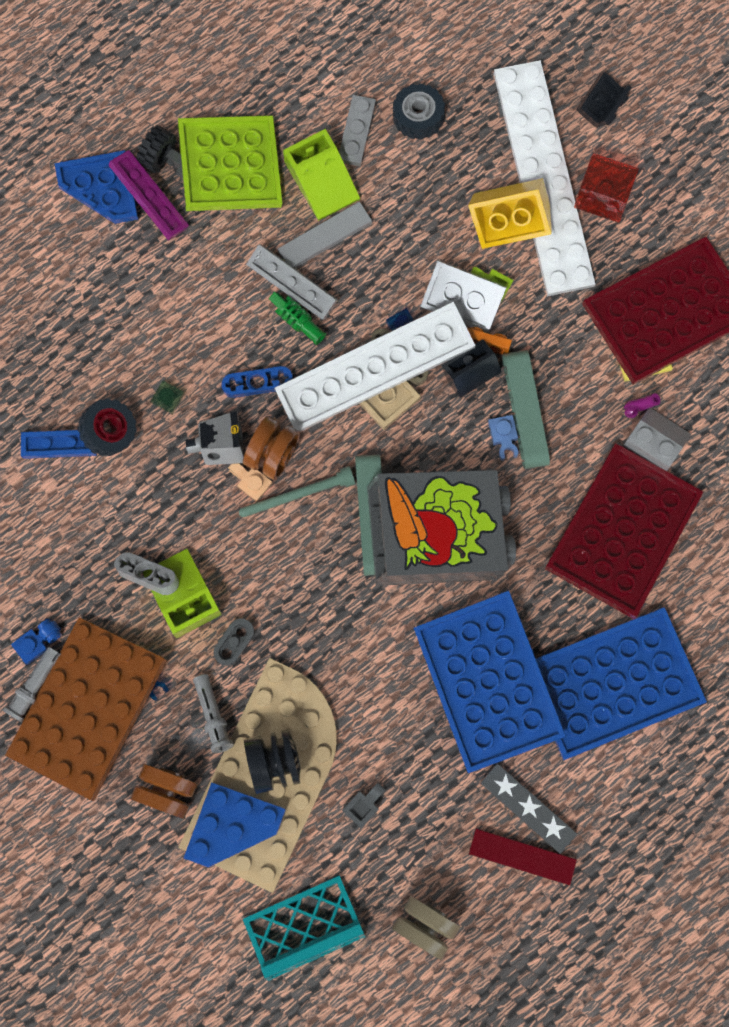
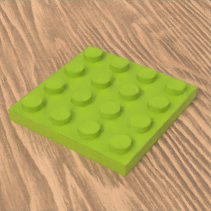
(229, 163)

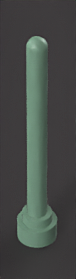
(342, 478)

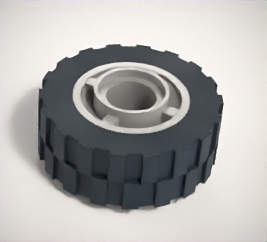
(418, 98)

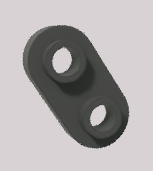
(232, 641)

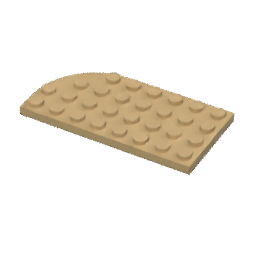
(278, 703)

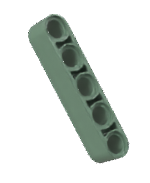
(526, 409)
(366, 470)

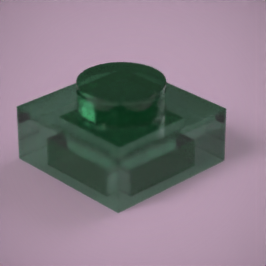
(167, 397)

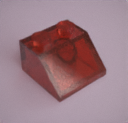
(606, 187)

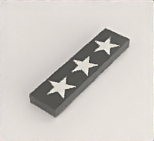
(528, 808)

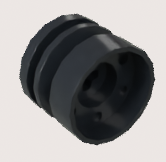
(272, 761)

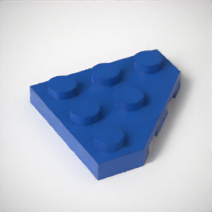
(97, 186)
(231, 825)

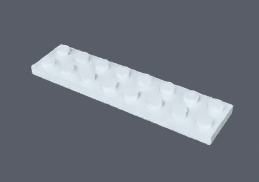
(375, 367)

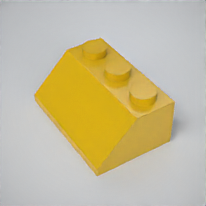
(511, 213)

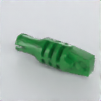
(297, 317)

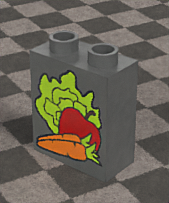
(439, 527)

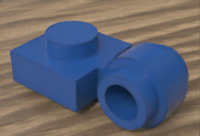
(31, 645)

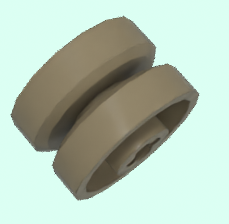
(426, 927)

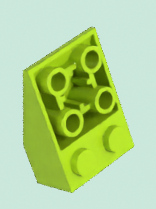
(321, 174)
(192, 601)

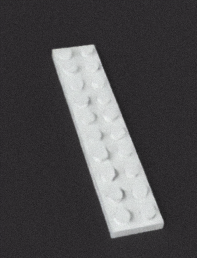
(537, 156)

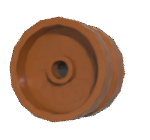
(271, 447)
(164, 790)

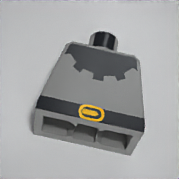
(219, 440)

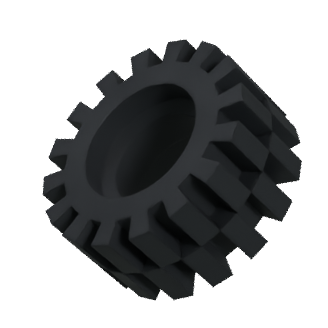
(155, 148)

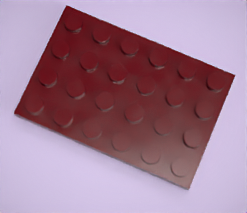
(664, 310)
(624, 531)

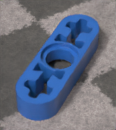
(249, 375)

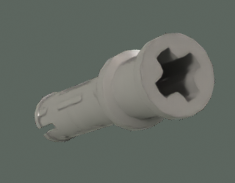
(26, 695)
(214, 723)

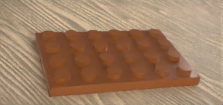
(86, 709)

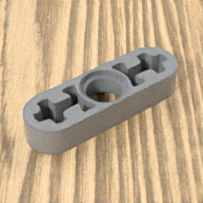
(151, 582)

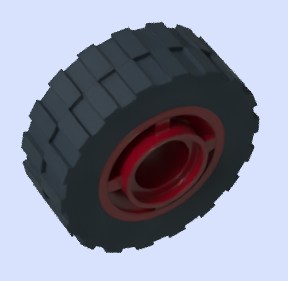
(94, 434)

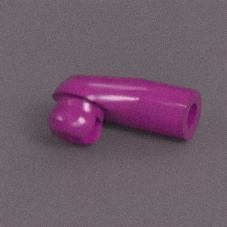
(637, 405)

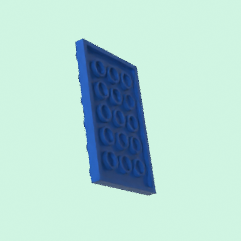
(489, 682)
(619, 682)

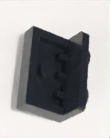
(603, 100)

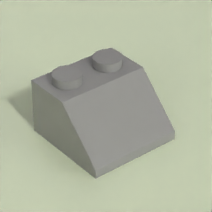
(657, 439)

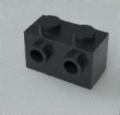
(471, 369)

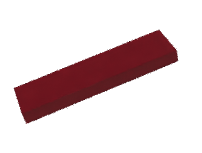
(522, 857)

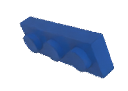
(53, 444)

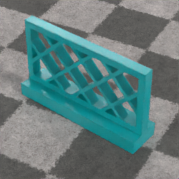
(314, 949)

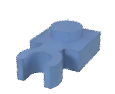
(504, 432)

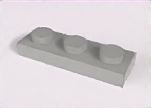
(357, 130)

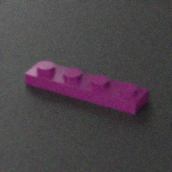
(148, 195)

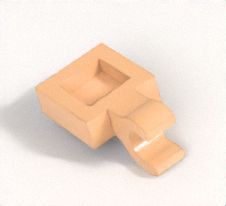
(252, 482)

